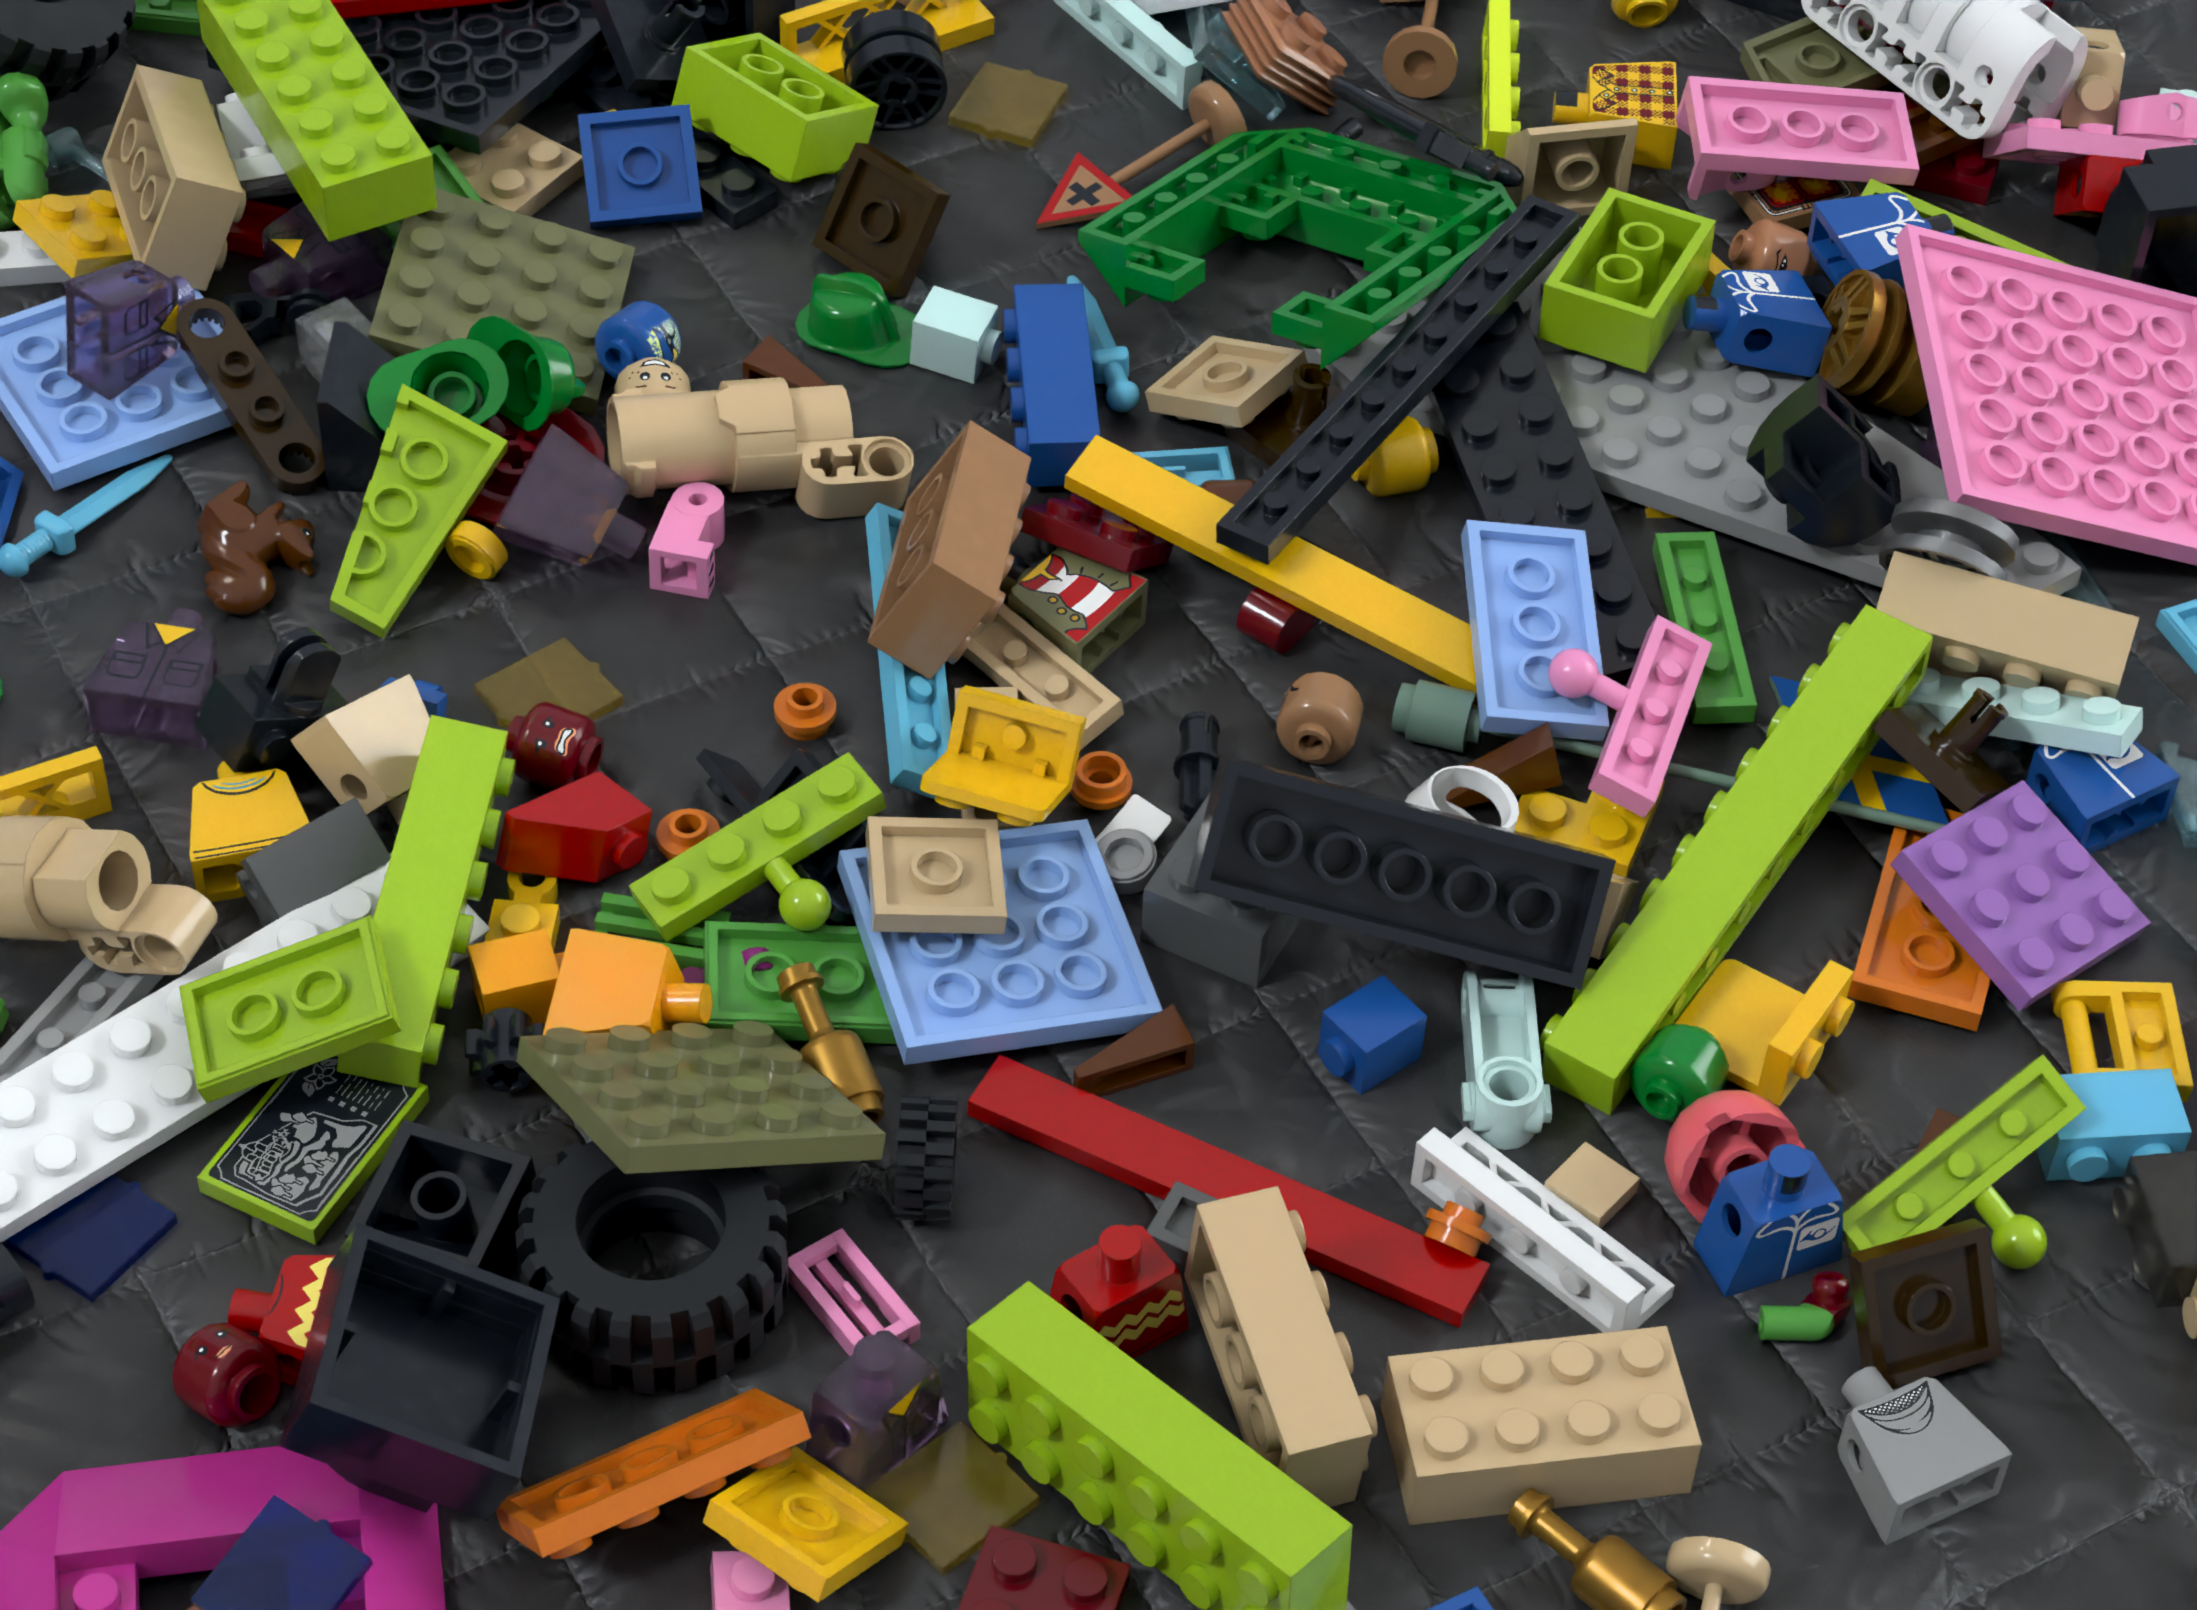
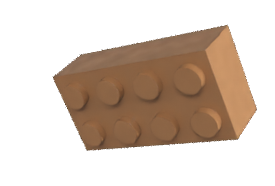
(952, 552)

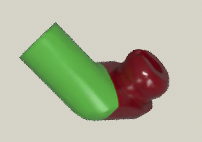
(1815, 1315)

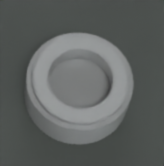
(1129, 859)

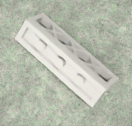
(1540, 1231)

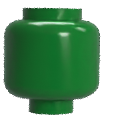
(1677, 1070)

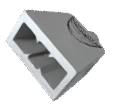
(1916, 1453)

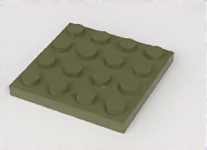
(492, 261)
(698, 1098)

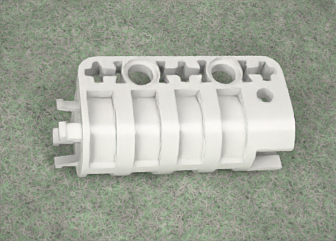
(1965, 45)

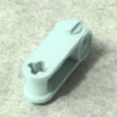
(1503, 1065)

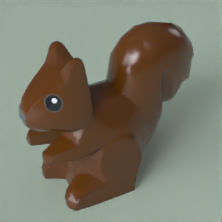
(241, 545)

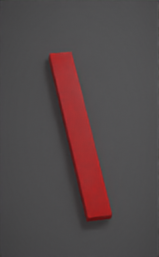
(1155, 1156)

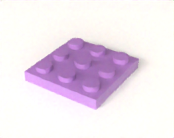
(2020, 894)

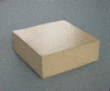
(1593, 1184)

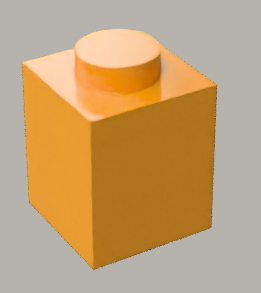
(515, 973)

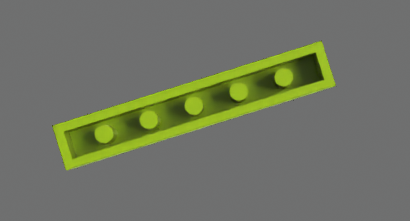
(428, 889)

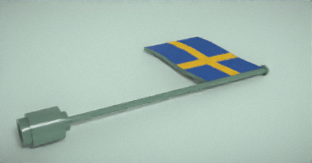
(1880, 791)

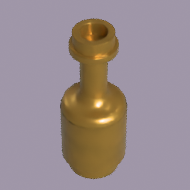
(831, 1052)
(1606, 1572)

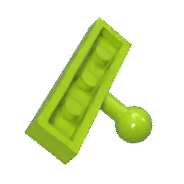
(763, 849)
(1964, 1165)

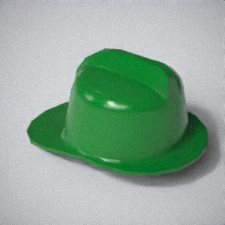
(856, 321)
(537, 370)
(454, 373)

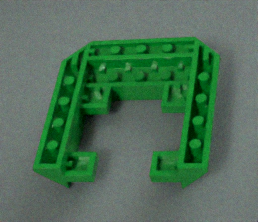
(1391, 210)

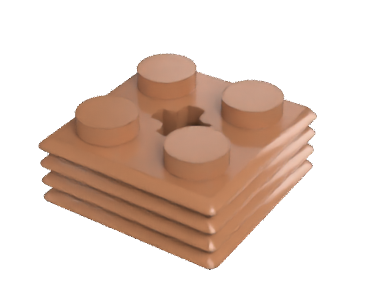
(1286, 50)

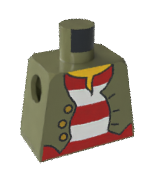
(1078, 604)

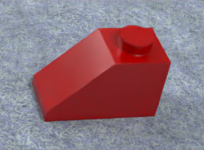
(576, 832)

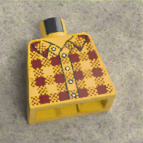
(1627, 92)

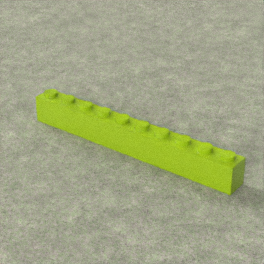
(1734, 859)

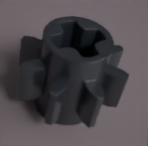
(495, 1049)

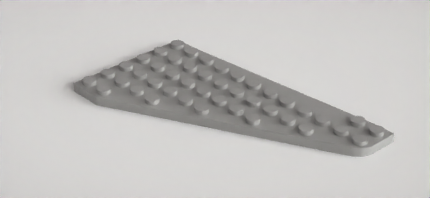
(1684, 440)

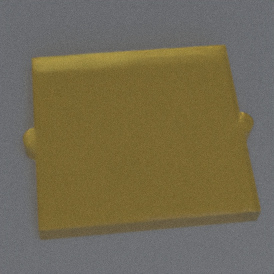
(1008, 104)
(550, 675)
(953, 1496)

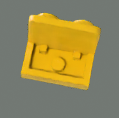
(1006, 757)
(1769, 1028)

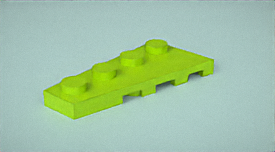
(418, 494)

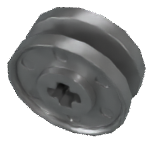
(1950, 536)

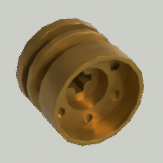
(1873, 344)

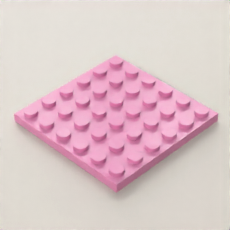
(2058, 392)

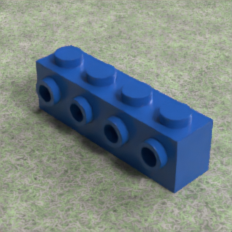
(1053, 378)

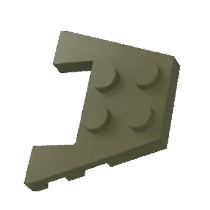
(1811, 56)

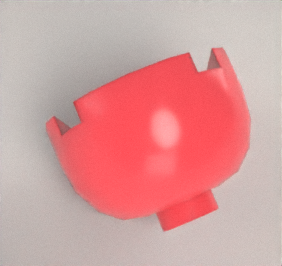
(1718, 1137)

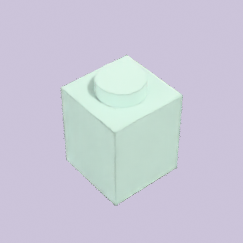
(955, 335)

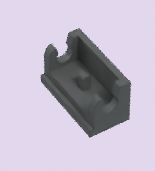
(312, 862)

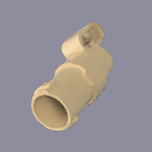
(757, 440)
(96, 889)

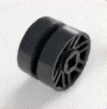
(898, 65)

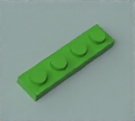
(1701, 602)

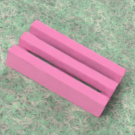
(903, 1321)

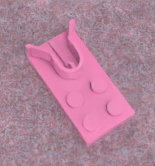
(2141, 126)
(1793, 133)

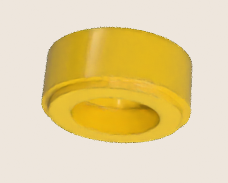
(476, 550)

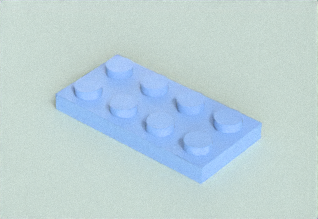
(1525, 606)

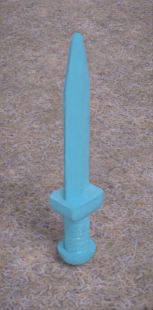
(1108, 361)
(58, 532)

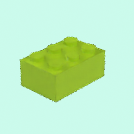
(773, 106)
(1626, 279)

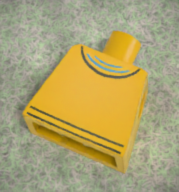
(234, 820)

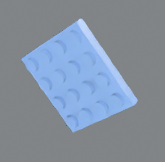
(78, 431)
(1053, 976)

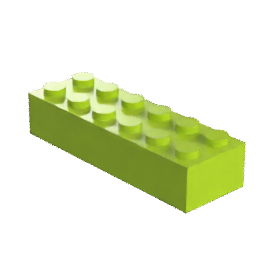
(321, 111)
(1150, 1464)

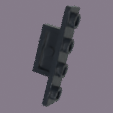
(738, 788)

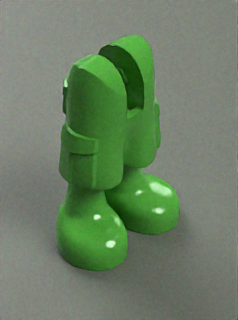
(22, 142)

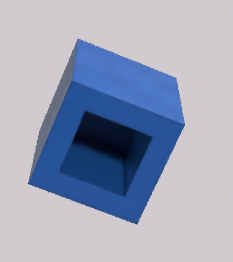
(1371, 1035)

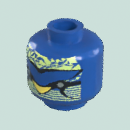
(635, 334)

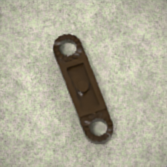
(250, 395)

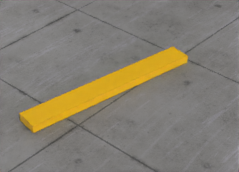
(1297, 575)

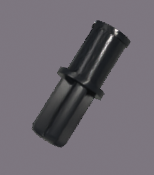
(1197, 761)

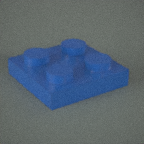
(640, 166)

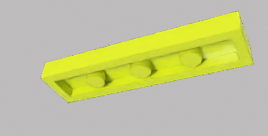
(1499, 72)

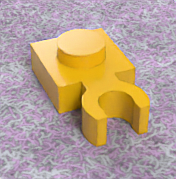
(526, 909)

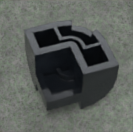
(1824, 467)

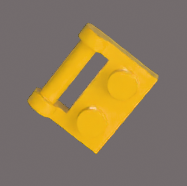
(2139, 1022)

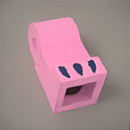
(686, 541)

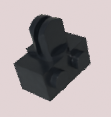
(259, 712)

